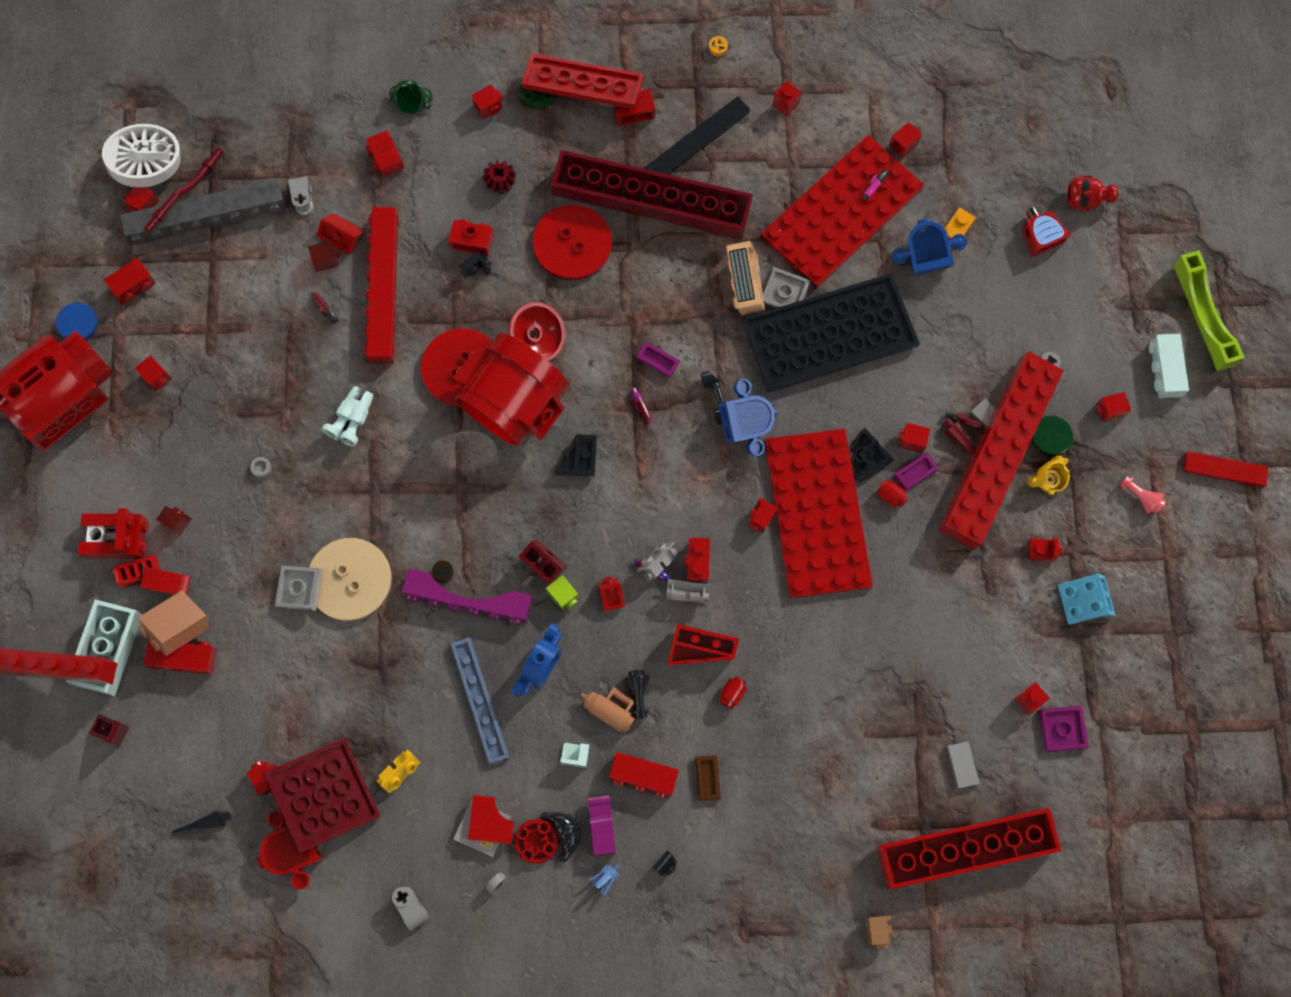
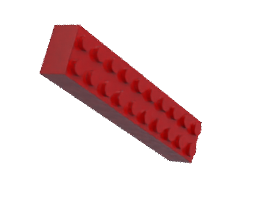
(1000, 450)

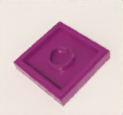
(1063, 729)

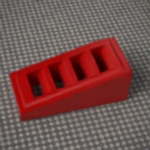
(126, 567)

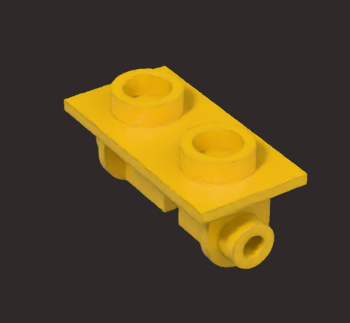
(392, 778)

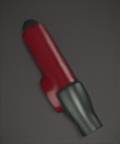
(324, 308)
(963, 419)

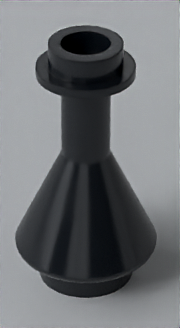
(637, 682)

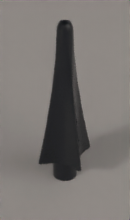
(214, 819)

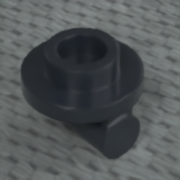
(666, 864)

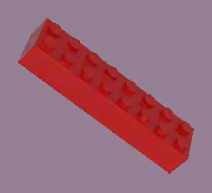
(968, 848)

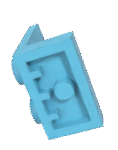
(1086, 599)

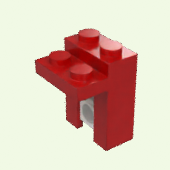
(127, 533)

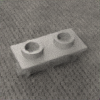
(651, 564)
(688, 591)

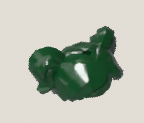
(410, 96)

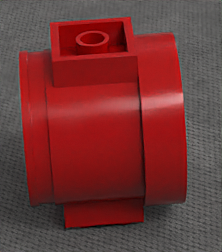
(511, 390)

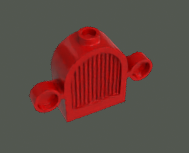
(281, 857)

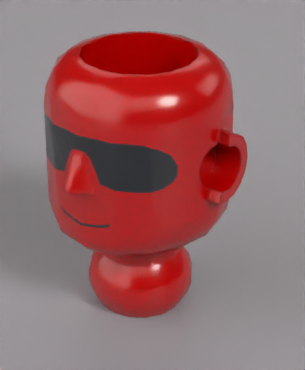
(1088, 193)

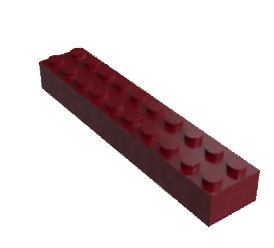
(651, 194)

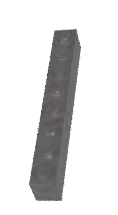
(206, 211)

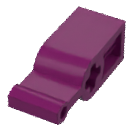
(601, 825)

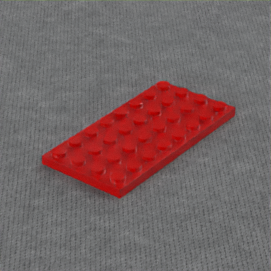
(833, 216)
(818, 513)

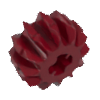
(499, 176)

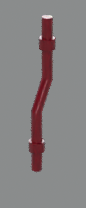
(160, 214)

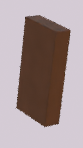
(708, 778)

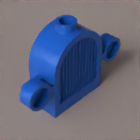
(929, 248)
(747, 417)
(539, 663)

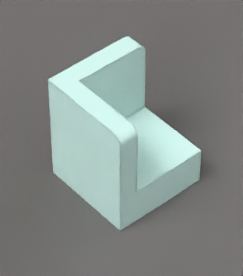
(575, 755)

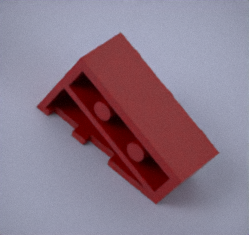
(700, 646)

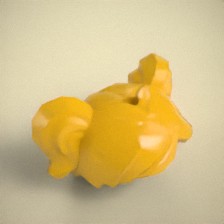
(1053, 470)

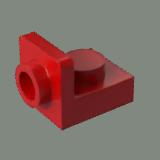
(1044, 549)
(611, 593)

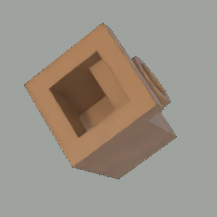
(879, 931)

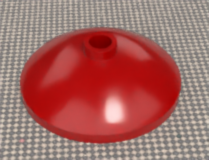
(546, 328)

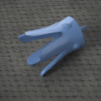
(606, 878)

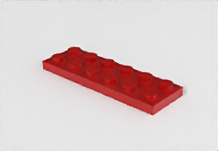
(583, 81)

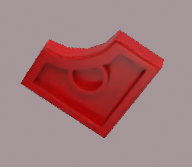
(488, 823)

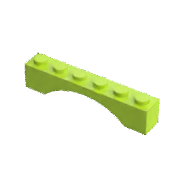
(1194, 280)

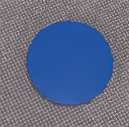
(77, 318)

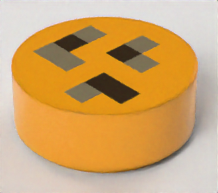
(718, 46)

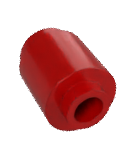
(892, 494)
(732, 692)

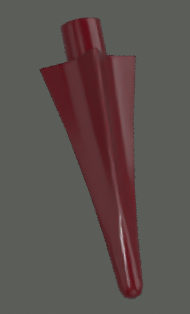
(958, 435)

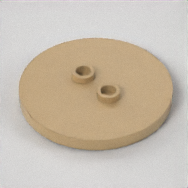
(353, 579)

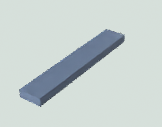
(479, 701)

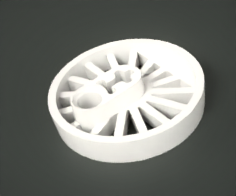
(131, 157)

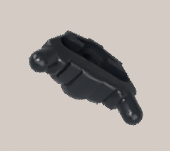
(566, 830)

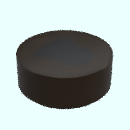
(442, 571)

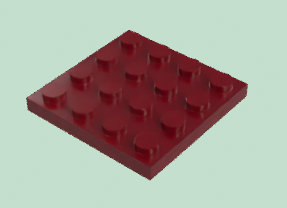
(321, 795)

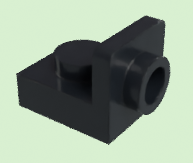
(473, 264)

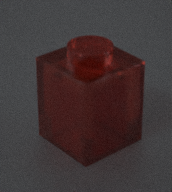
(324, 255)

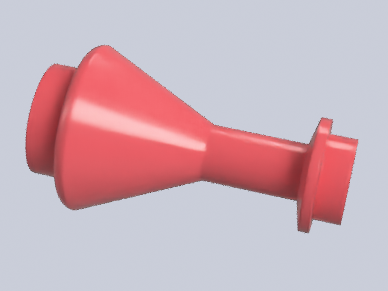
(1150, 500)

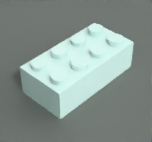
(108, 635)

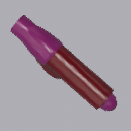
(640, 405)

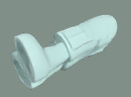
(352, 411)

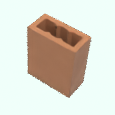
(173, 623)

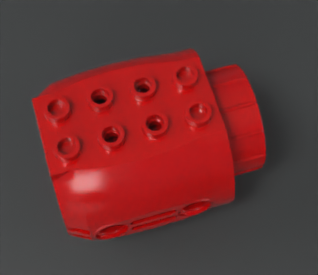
(52, 388)

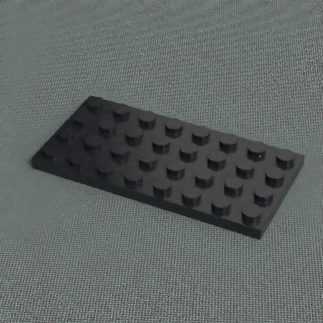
(830, 332)

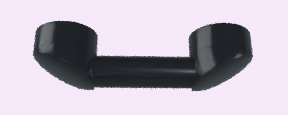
(710, 380)

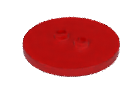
(572, 242)
(444, 358)

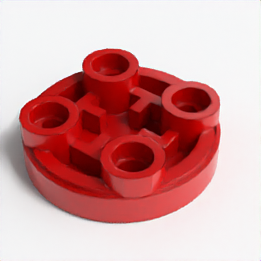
(536, 841)

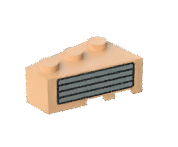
(745, 278)

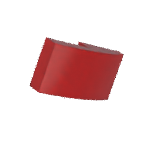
(164, 581)

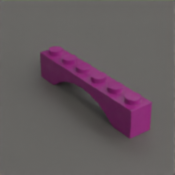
(510, 606)

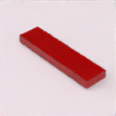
(1225, 469)

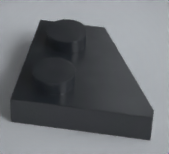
(580, 457)

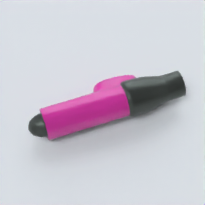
(876, 181)

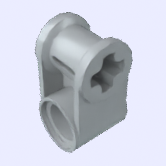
(301, 195)
(412, 911)

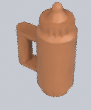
(609, 711)

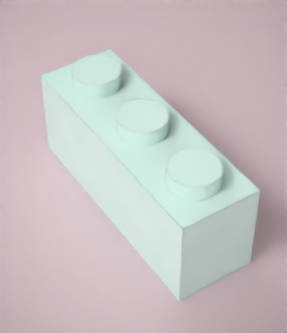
(1169, 366)

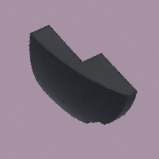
(868, 456)

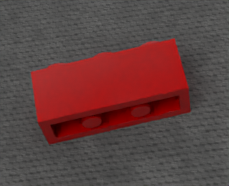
(187, 658)
(643, 775)

